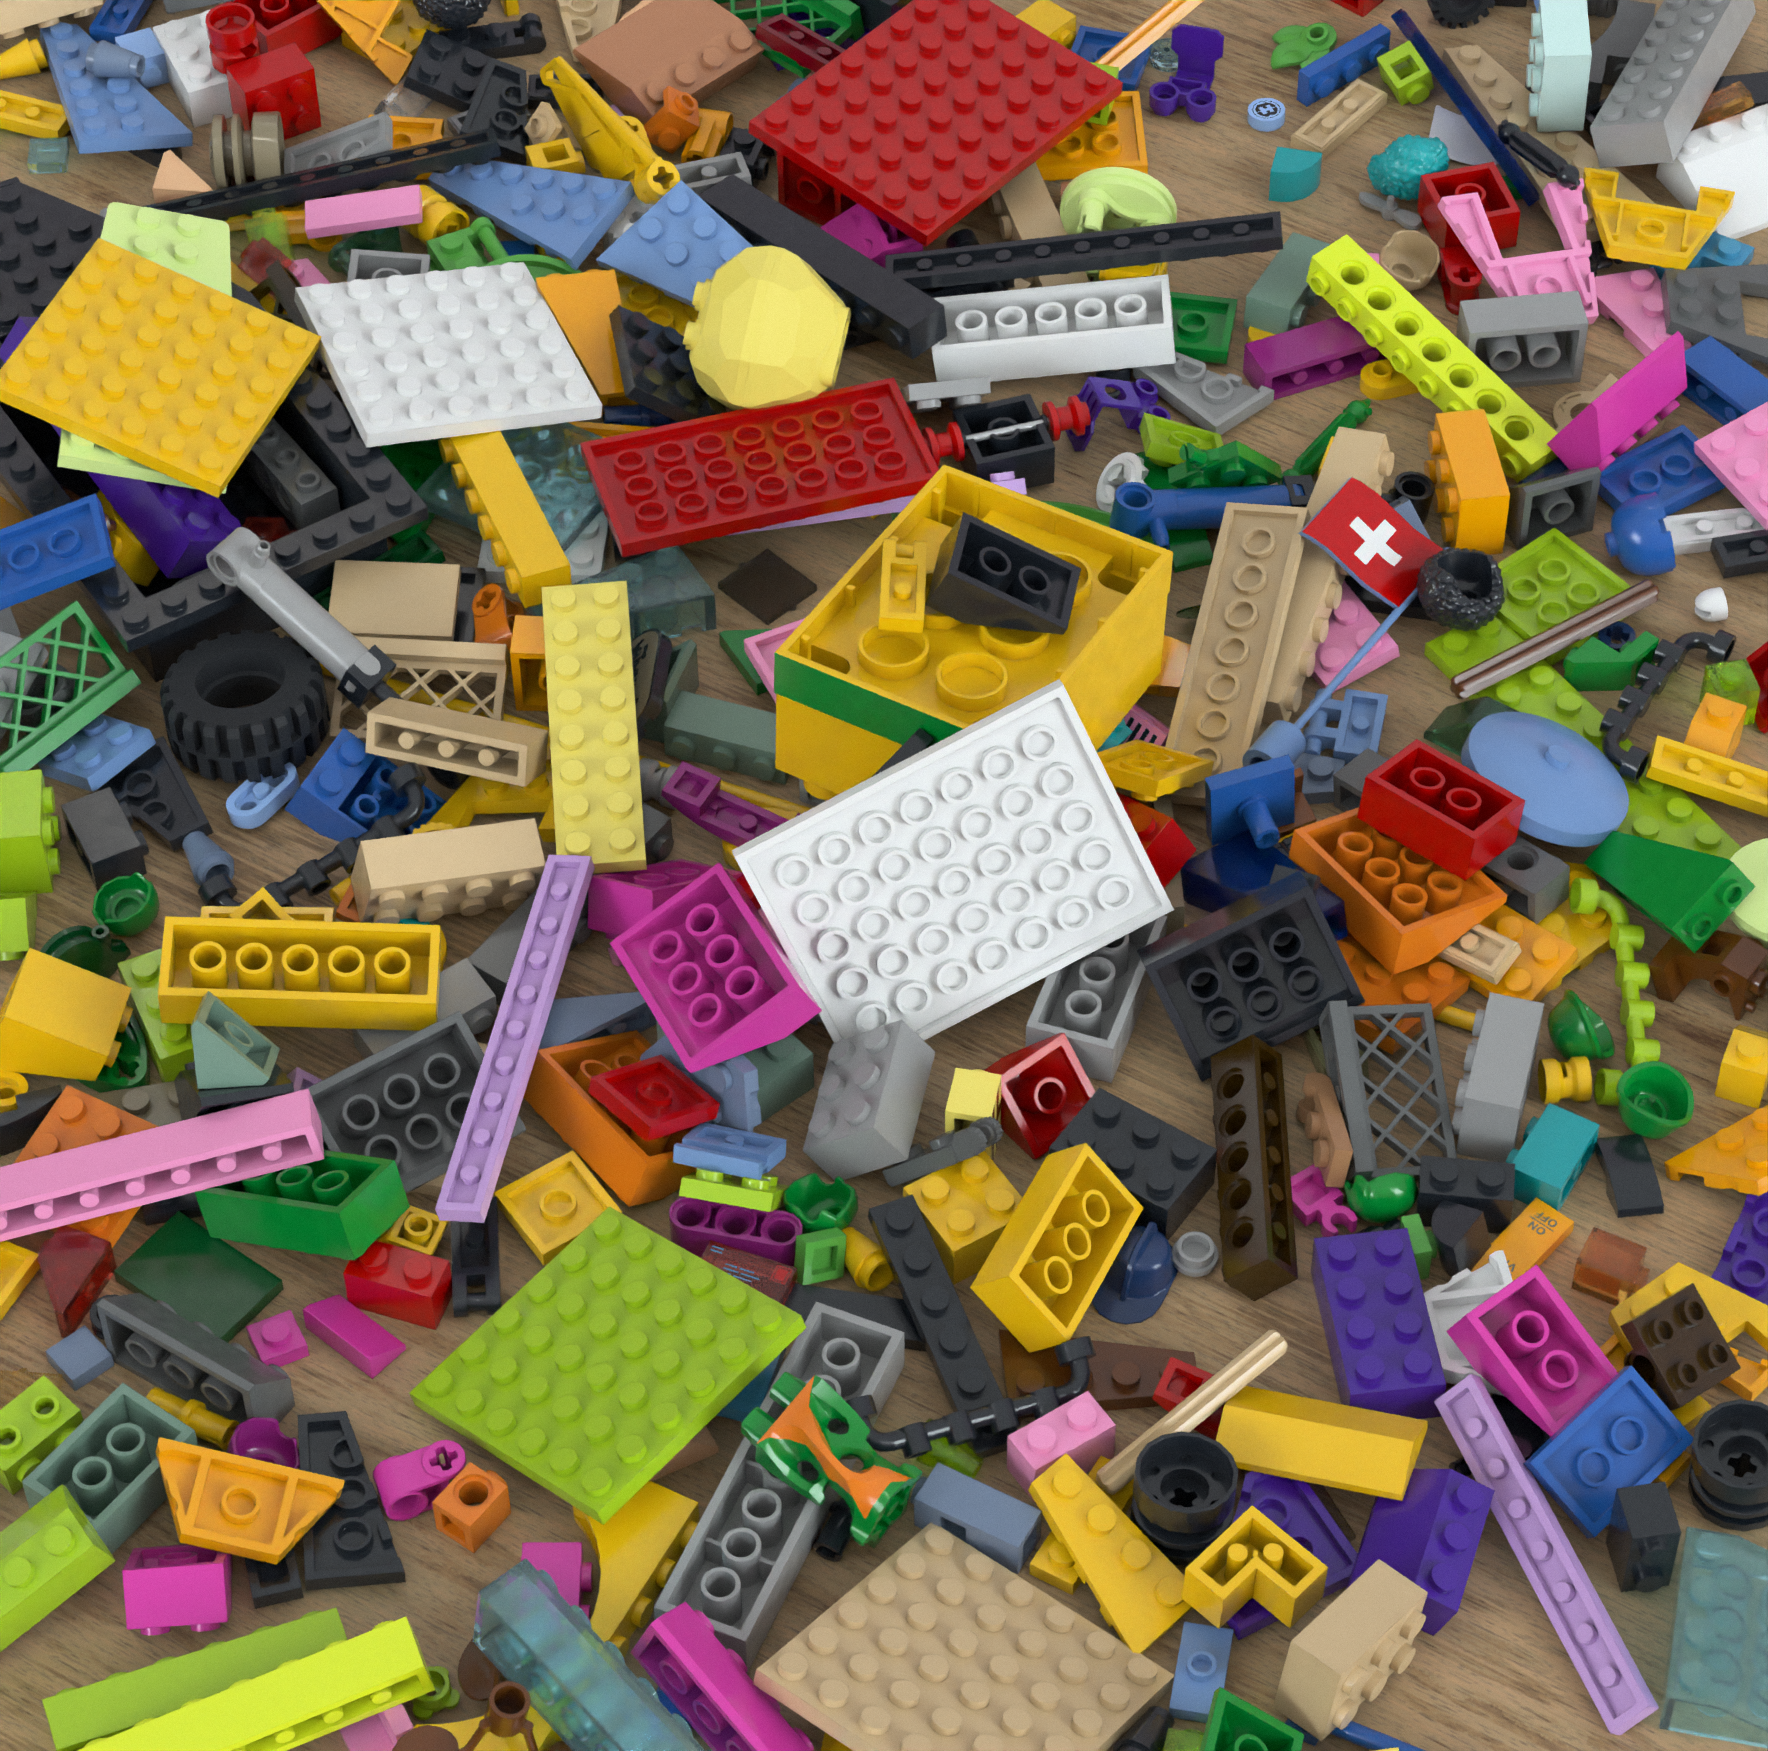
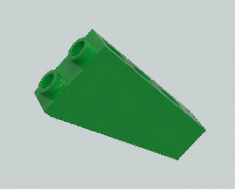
(1671, 885)

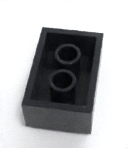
(1150, 1158)

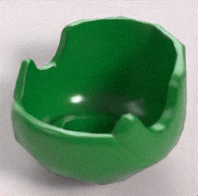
(126, 905)
(1383, 1197)
(821, 1204)

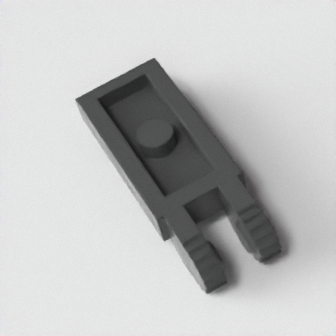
(945, 1151)

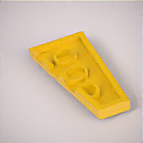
(1121, 1565)

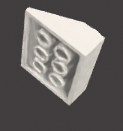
(1729, 158)

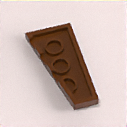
(1119, 1373)

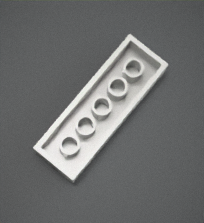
(1057, 330)

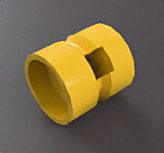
(438, 217)

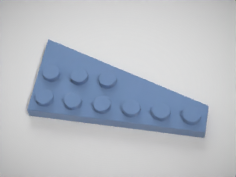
(539, 205)

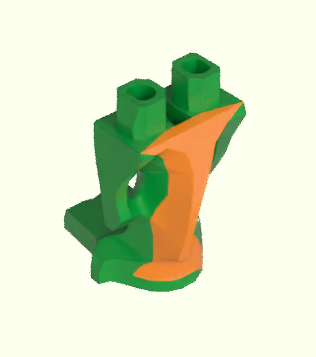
(874, 1494)

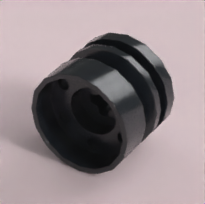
(1731, 1465)
(1183, 1494)

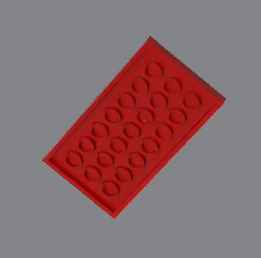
(758, 467)

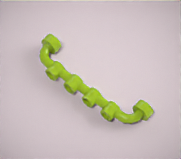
(1629, 976)

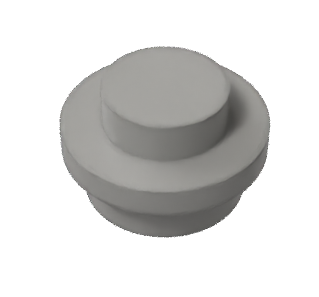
(1195, 1254)

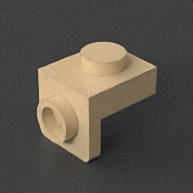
(546, 127)

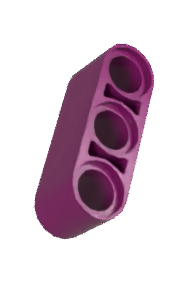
(751, 1230)

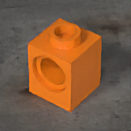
(472, 1524)

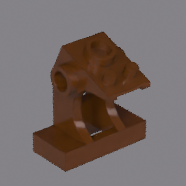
(1727, 960)

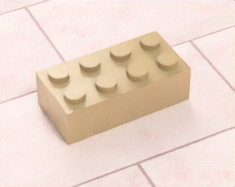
(447, 872)

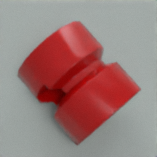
(231, 35)

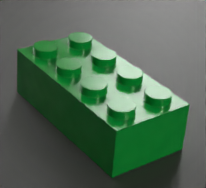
(311, 1208)

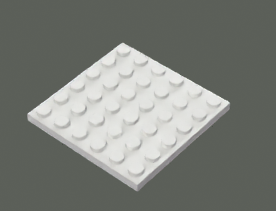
(446, 354)

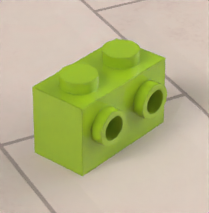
(33, 1429)

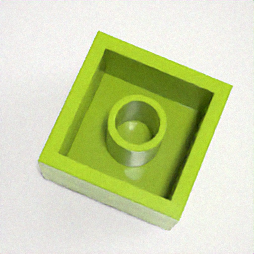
(28, 833)

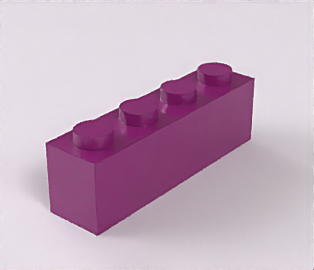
(1307, 357)

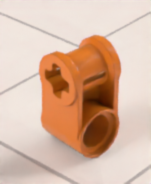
(494, 615)

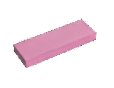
(363, 211)

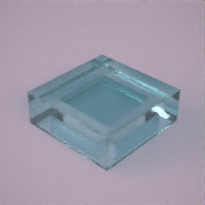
(48, 155)

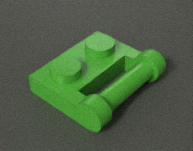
(456, 248)

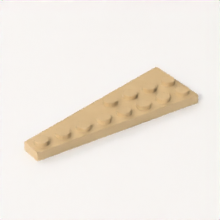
(1505, 98)

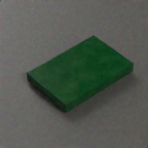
(199, 1277)

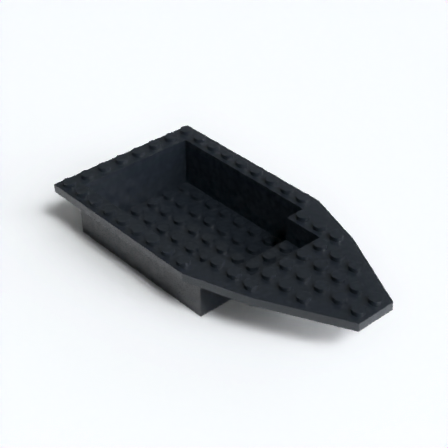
(38, 252)

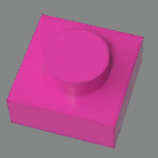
(278, 1339)

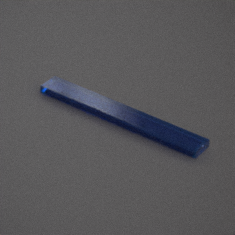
(1467, 108)

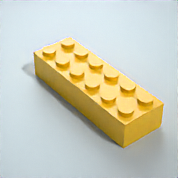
(302, 972)

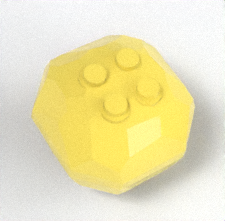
(766, 331)

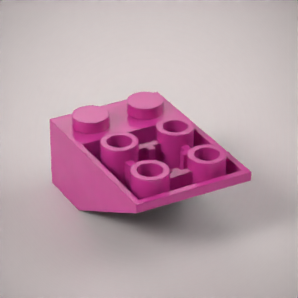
(870, 234)

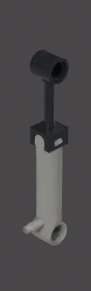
(362, 672)

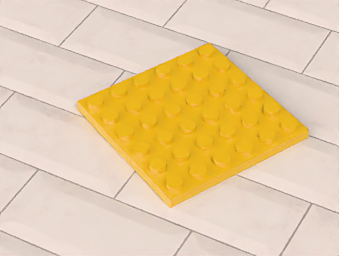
(156, 367)

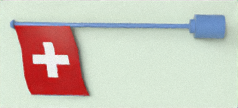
(1383, 557)

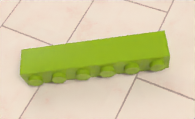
(158, 1689)

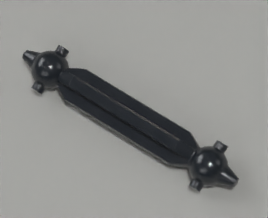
(1539, 155)

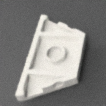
(1456, 1299)

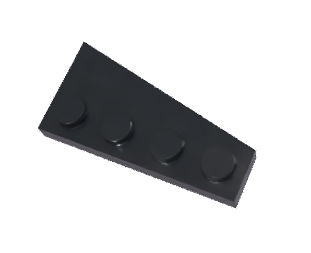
(351, 1538)

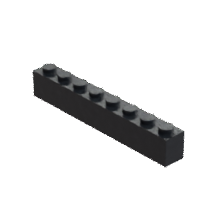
(876, 297)

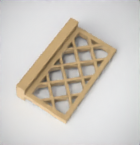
(434, 659)

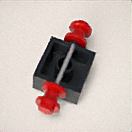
(1008, 437)

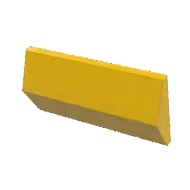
(1321, 1441)

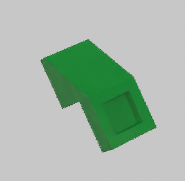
(1604, 669)

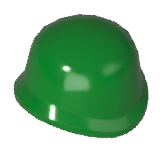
(1579, 1030)
(1654, 1099)

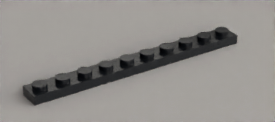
(335, 178)
(1089, 251)

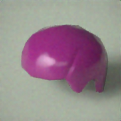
(263, 1441)

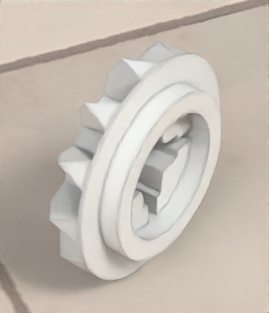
(1120, 470)

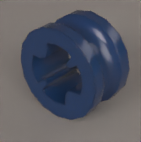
(1617, 631)

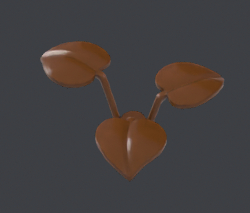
(504, 1713)

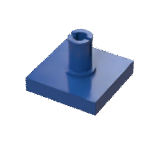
(1252, 799)

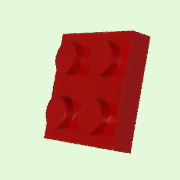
(653, 1098)

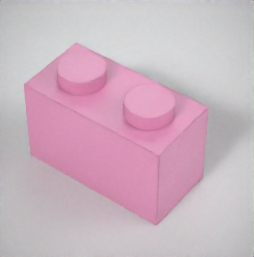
(1074, 1428)

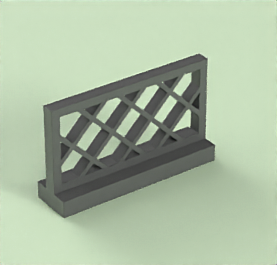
(1344, 1069)

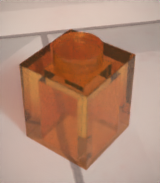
(1610, 1267)

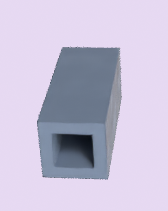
(978, 1515)

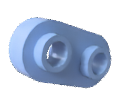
(258, 801)

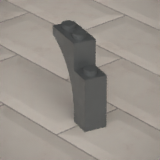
(1616, 46)

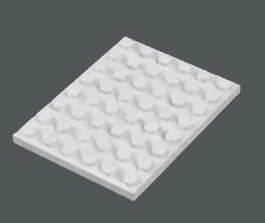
(956, 873)

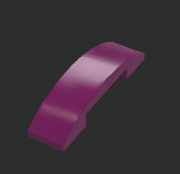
(719, 812)

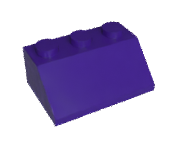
(1429, 1537)

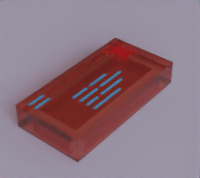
(756, 1271)

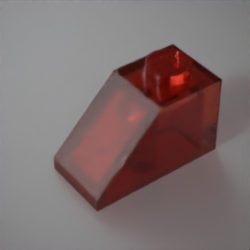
(74, 1274)

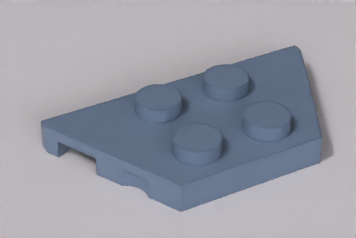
(729, 1082)

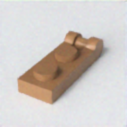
(1325, 1128)

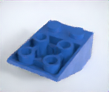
(351, 792)

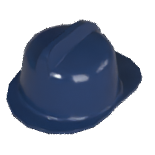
(1137, 1277)

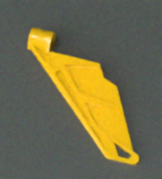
(605, 137)

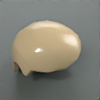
(1410, 259)

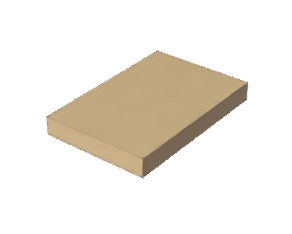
(396, 599)

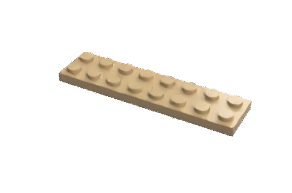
(1237, 637)

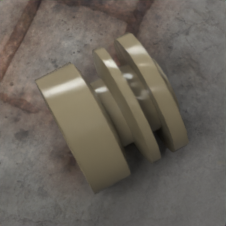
(246, 152)

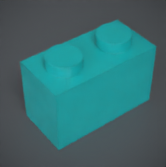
(1552, 1156)

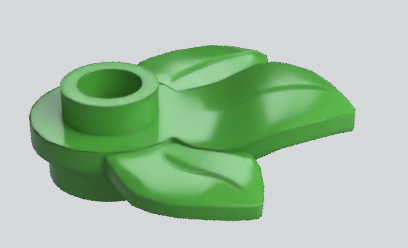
(1302, 44)

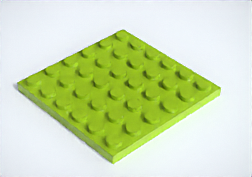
(607, 1363)

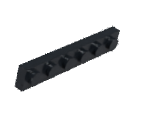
(938, 1314)

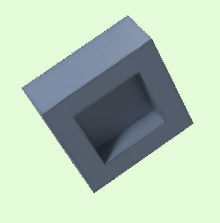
(79, 1358)

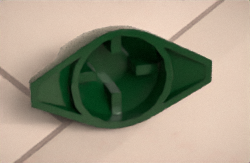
(88, 949)

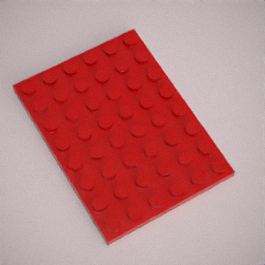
(935, 111)

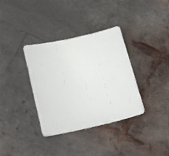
(1459, 138)

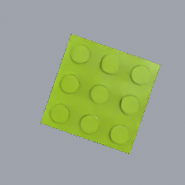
(1552, 583)

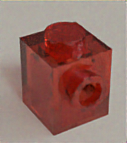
(261, 255)

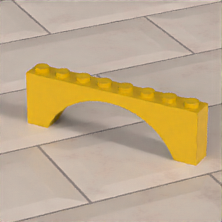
(635, 1561)

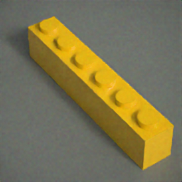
(507, 514)

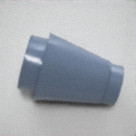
(113, 61)
(206, 857)

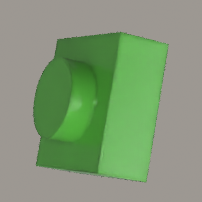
(1422, 1243)
(820, 1255)

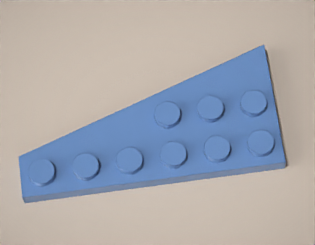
(106, 111)
(674, 245)

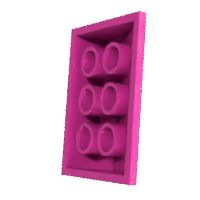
(714, 972)

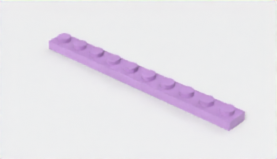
(515, 1040)

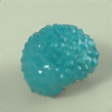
(1403, 162)

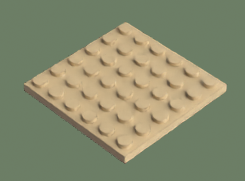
(960, 1659)

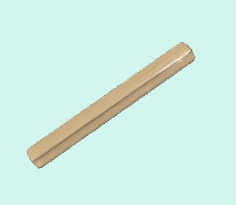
(1196, 1406)

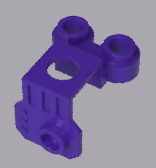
(1191, 86)
(1131, 402)

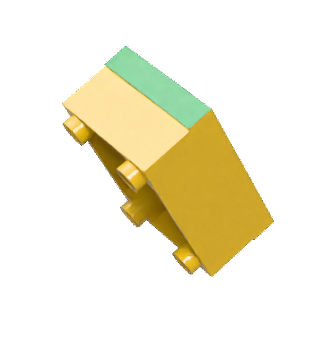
(862, 691)

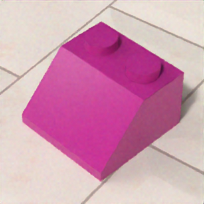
(177, 1588)

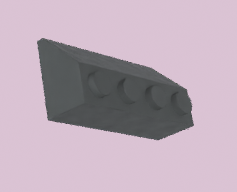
(191, 1360)

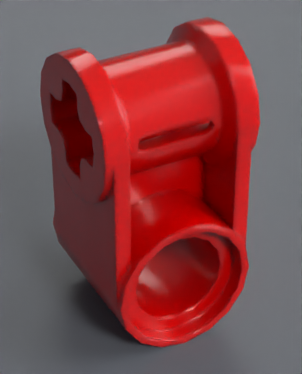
(1458, 277)

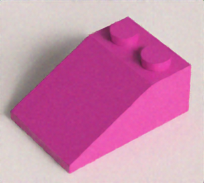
(626, 897)
(1534, 1350)

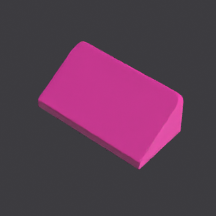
(352, 1334)

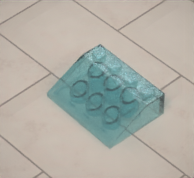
(1719, 1641)

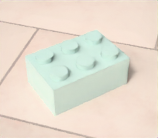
(1559, 65)

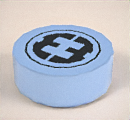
(1266, 114)

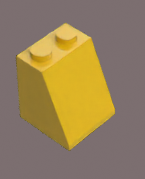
(61, 1019)

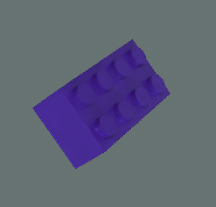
(1377, 1323)

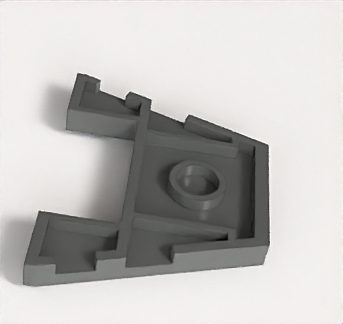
(1710, 304)

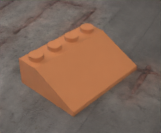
(671, 44)

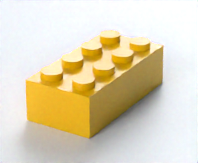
(1057, 1248)

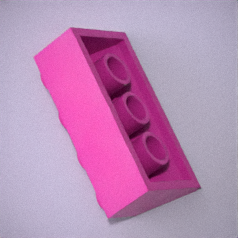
(1625, 409)
(713, 1686)

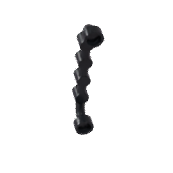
(1652, 681)
(313, 874)
(1000, 1415)

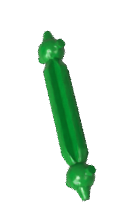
(1310, 460)

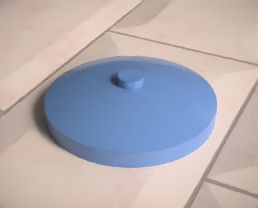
(1566, 780)

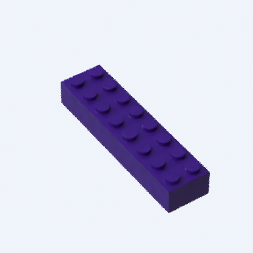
(169, 521)

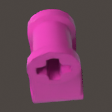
(415, 1479)

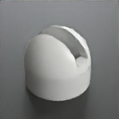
(1711, 605)

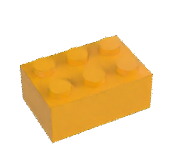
(1468, 481)

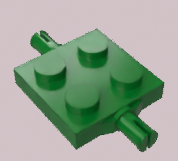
(1223, 467)

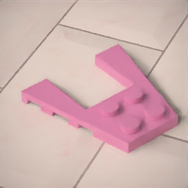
(1532, 273)

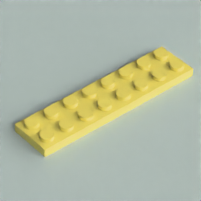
(593, 725)

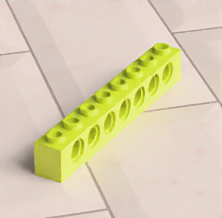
(1428, 353)

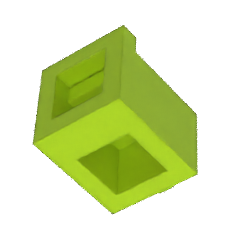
(1409, 80)

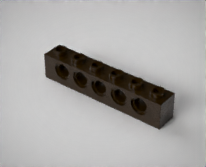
(1253, 1168)

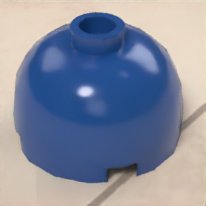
(1641, 536)

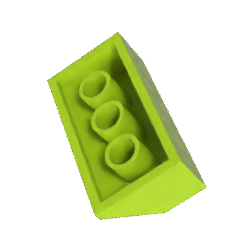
(46, 1561)

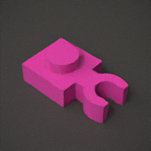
(1320, 1203)

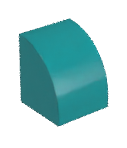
(1294, 174)

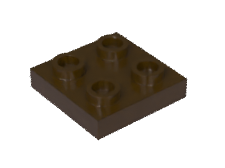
(1678, 1348)

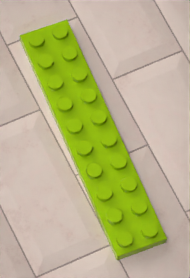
(1654, 808)

